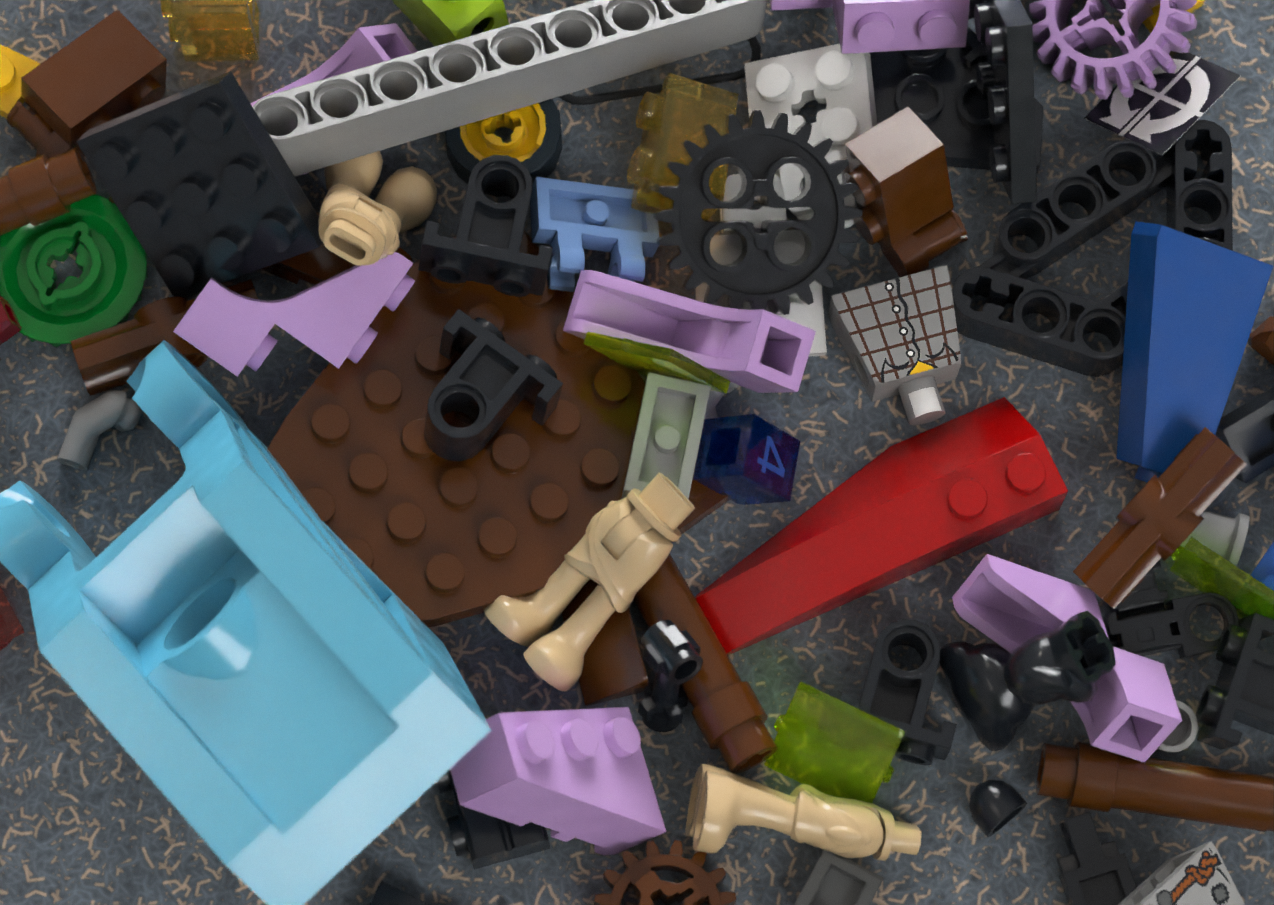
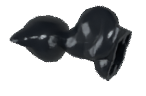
(1001, 688)

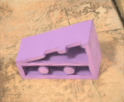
(566, 773)

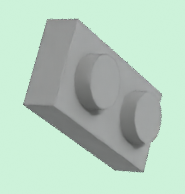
(667, 432)

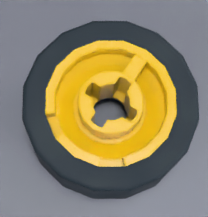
(534, 141)

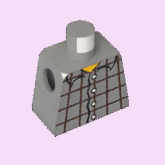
(902, 339)

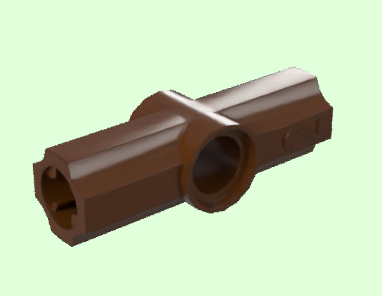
(113, 354)
(1159, 517)

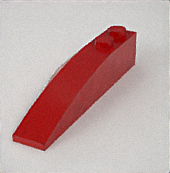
(889, 522)

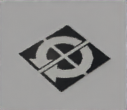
(1164, 113)

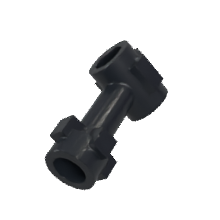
(675, 661)

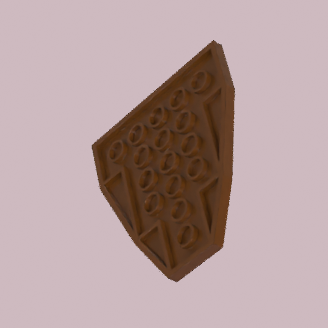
(480, 526)

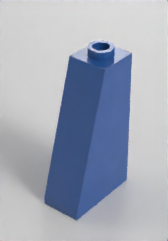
(1182, 340)

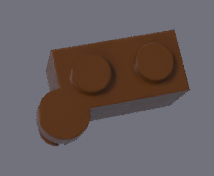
(88, 84)
(904, 192)

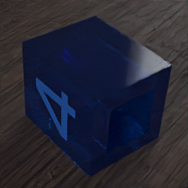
(747, 459)

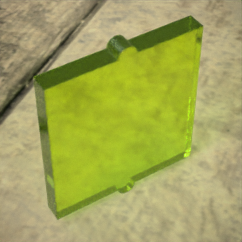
(655, 359)
(1217, 575)
(834, 746)

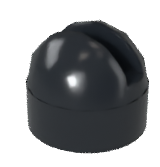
(995, 805)

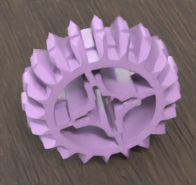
(1093, 30)

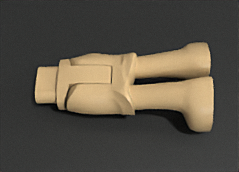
(368, 228)
(620, 554)
(831, 823)

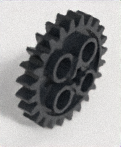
(757, 156)

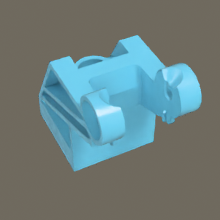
(244, 651)

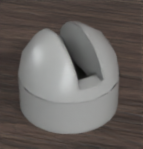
(1184, 733)

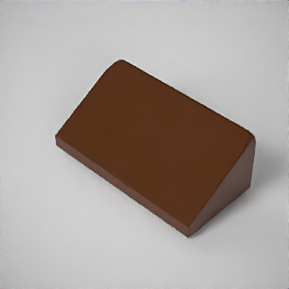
(613, 660)

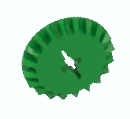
(102, 295)

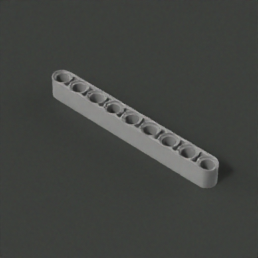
(494, 74)

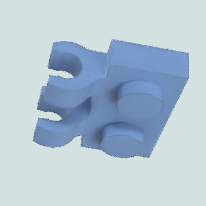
(590, 217)

